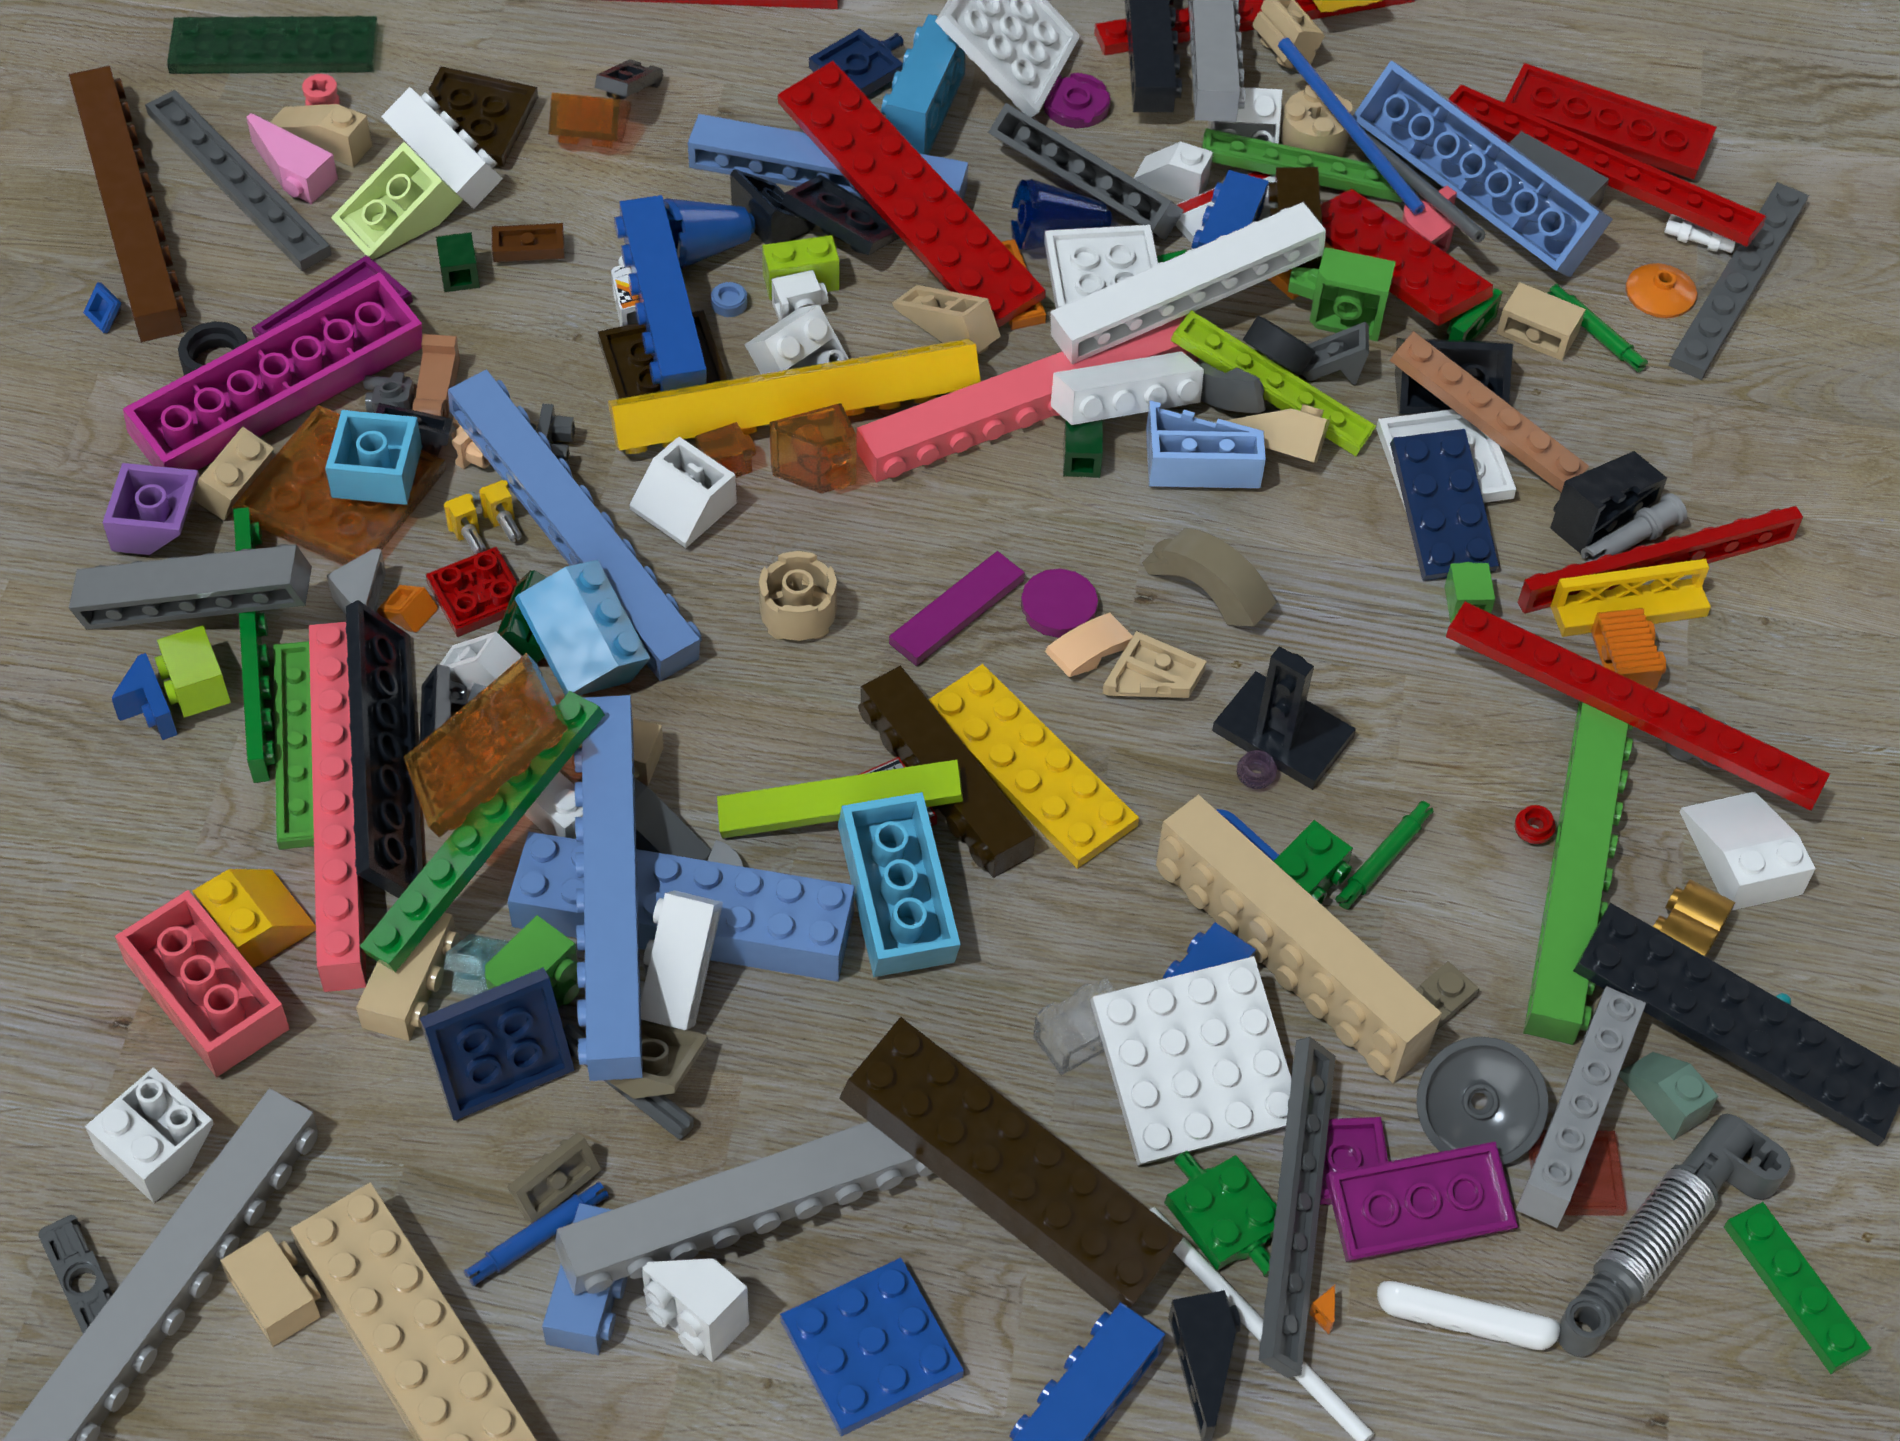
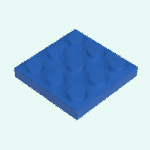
(871, 1346)

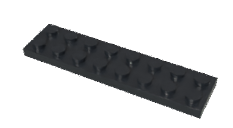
(381, 736)
(1744, 1024)

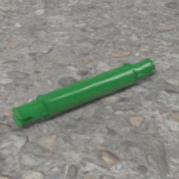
(1603, 332)
(1384, 855)

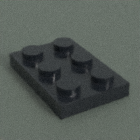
(840, 214)

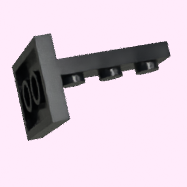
(1278, 719)

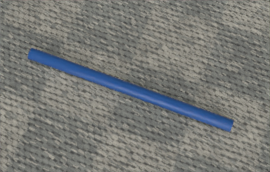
(1351, 126)

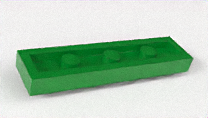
(1797, 1288)

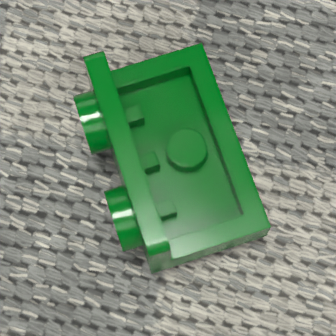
(1316, 860)

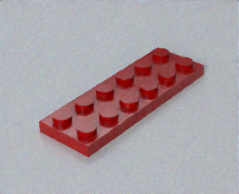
(1614, 120)
(1422, 272)

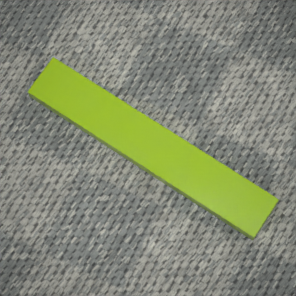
(1280, 385)
(822, 800)

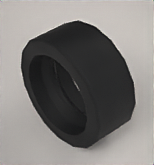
(205, 337)
(1279, 345)

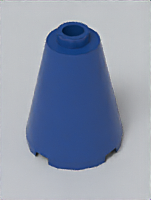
(706, 228)

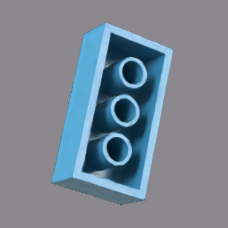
(925, 85)

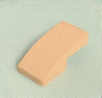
(1087, 643)

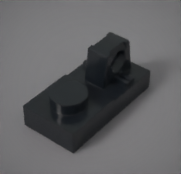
(433, 428)
(439, 699)

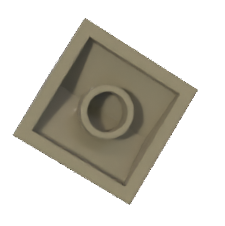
(665, 1060)

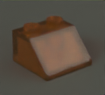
(588, 118)
(815, 449)

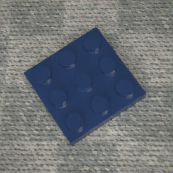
(497, 1043)

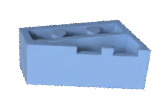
(1201, 452)

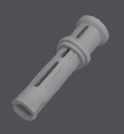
(1646, 525)

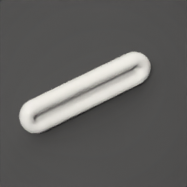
(1468, 1315)

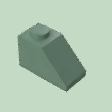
(1670, 1092)

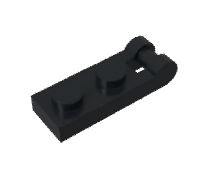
(628, 79)

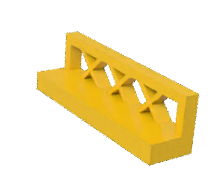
(1662, 600)

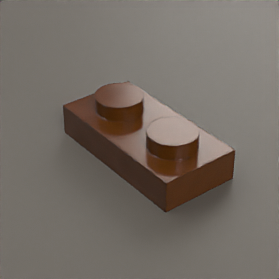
(528, 242)

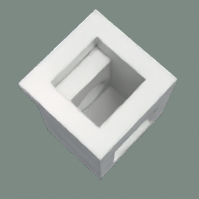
(797, 292)

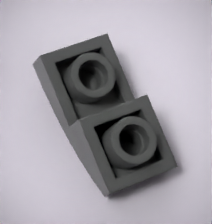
(1232, 390)

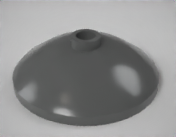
(1513, 1093)

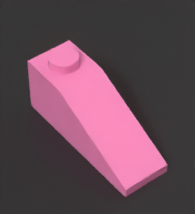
(297, 164)

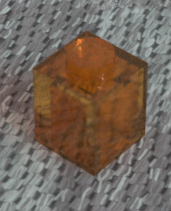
(729, 448)

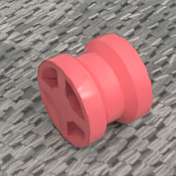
(320, 90)

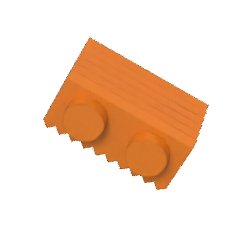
(1628, 645)

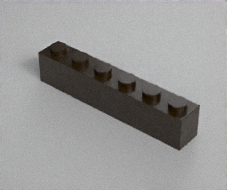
(920, 736)

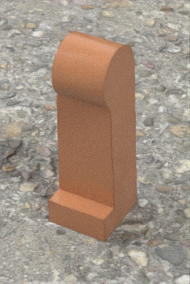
(437, 374)

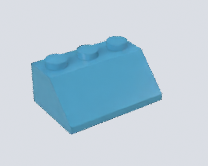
(583, 629)

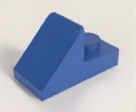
(141, 694)

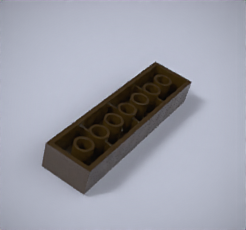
(1010, 1167)

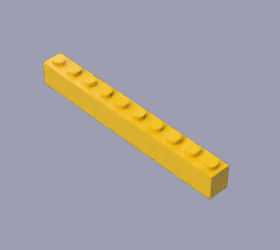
(767, 397)

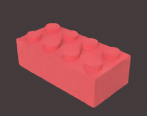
(202, 983)

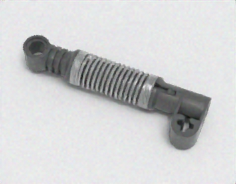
(1687, 1194)

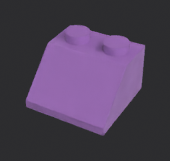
(148, 507)

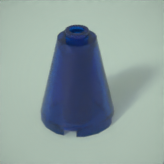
(1052, 208)

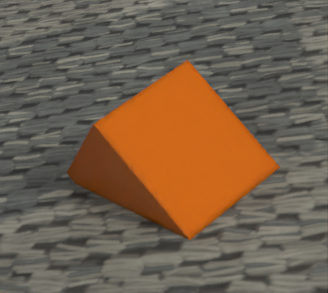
(1324, 1310)

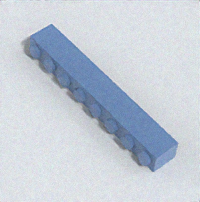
(783, 155)

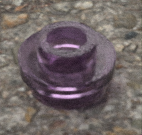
(1258, 761)

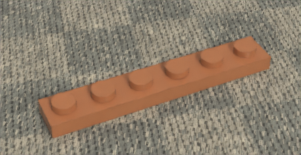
(1487, 411)

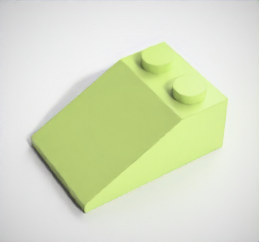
(396, 204)

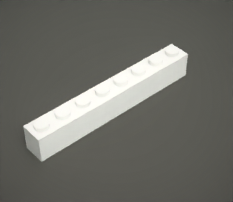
(1187, 282)

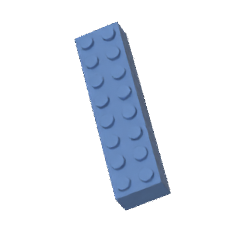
(1482, 169)
(764, 918)

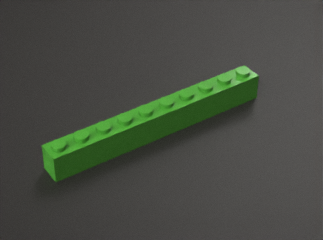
(1578, 874)

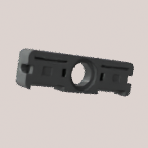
(69, 1259)

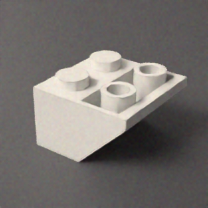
(1259, 117)
(796, 342)
(684, 492)
(151, 1134)
(698, 1302)

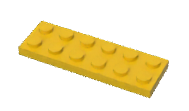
(1034, 767)

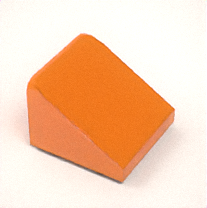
(408, 607)

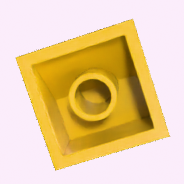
(254, 912)

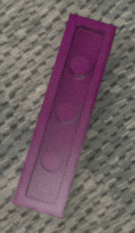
(956, 608)

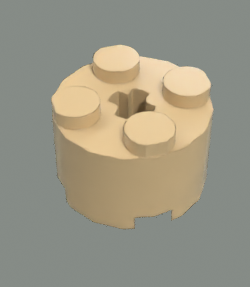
(1312, 126)
(798, 597)

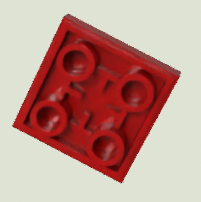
(473, 590)

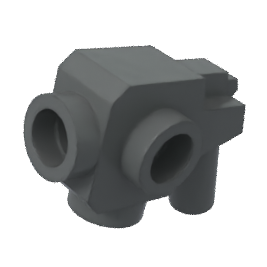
(391, 391)

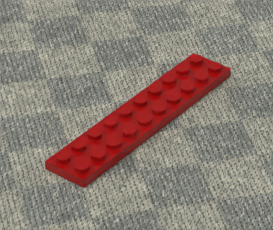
(909, 193)

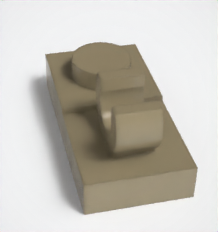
(1448, 991)
(554, 1178)

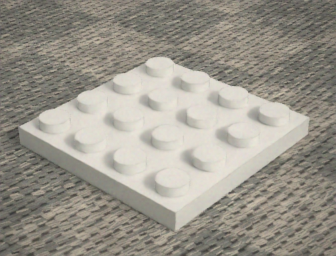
(1014, 43)
(1194, 1060)

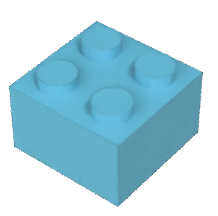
(374, 457)

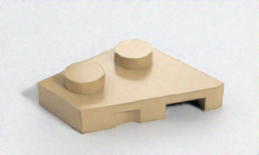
(1154, 670)

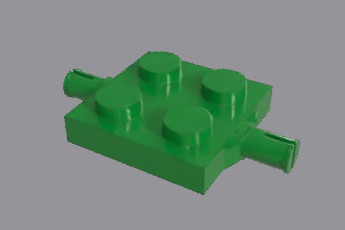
(1224, 1211)

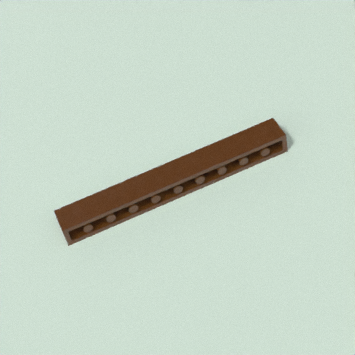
(126, 204)

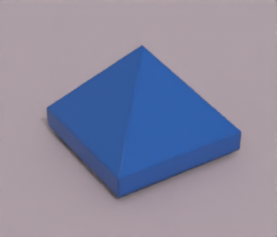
(102, 308)

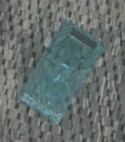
(469, 962)

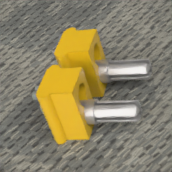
(495, 505)

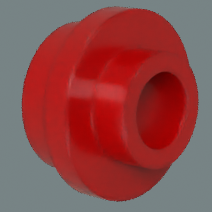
(1537, 816)

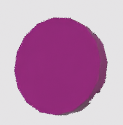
(1077, 101)
(1058, 601)

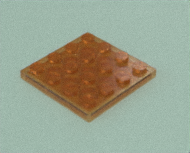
(297, 504)
(484, 745)

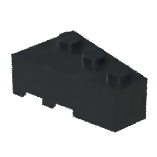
(1605, 499)

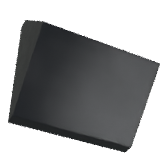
(763, 200)

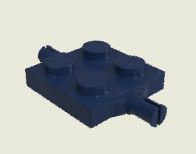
(862, 59)

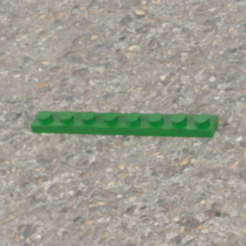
(254, 658)
(474, 843)

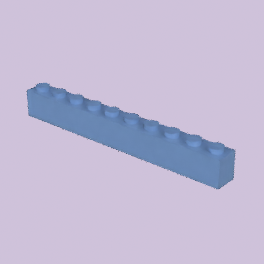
(570, 518)
(608, 896)

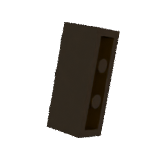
(1293, 187)

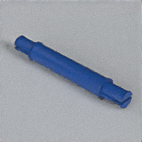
(533, 1235)

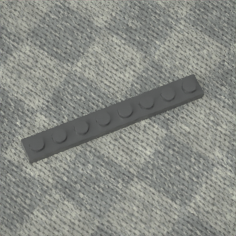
(238, 180)
(1737, 283)
(1297, 1209)

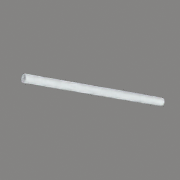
(1254, 1324)

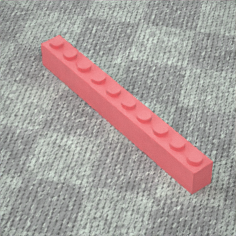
(986, 408)
(337, 886)

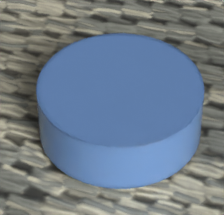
(729, 299)

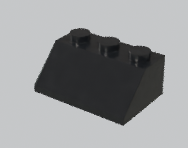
(1484, 360)

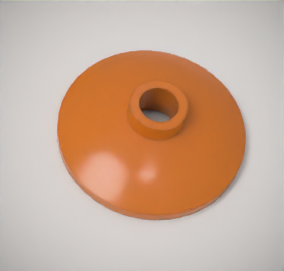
(1661, 290)

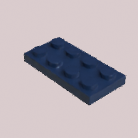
(1443, 501)

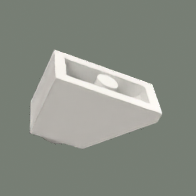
(1177, 170)
(480, 660)

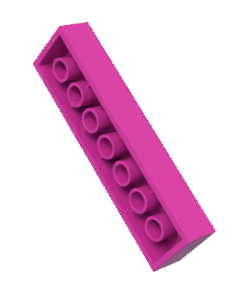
(275, 375)

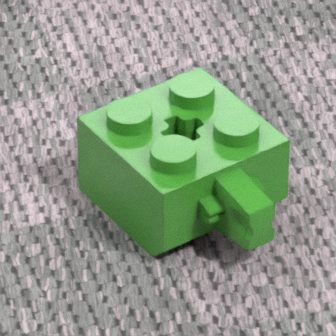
(1345, 290)
(532, 949)

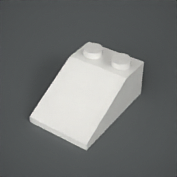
(1748, 850)

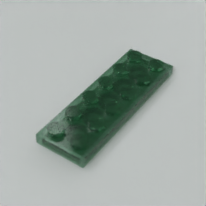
(273, 45)

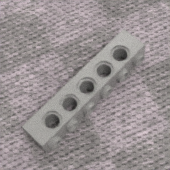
(1581, 1107)

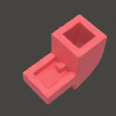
(1432, 223)

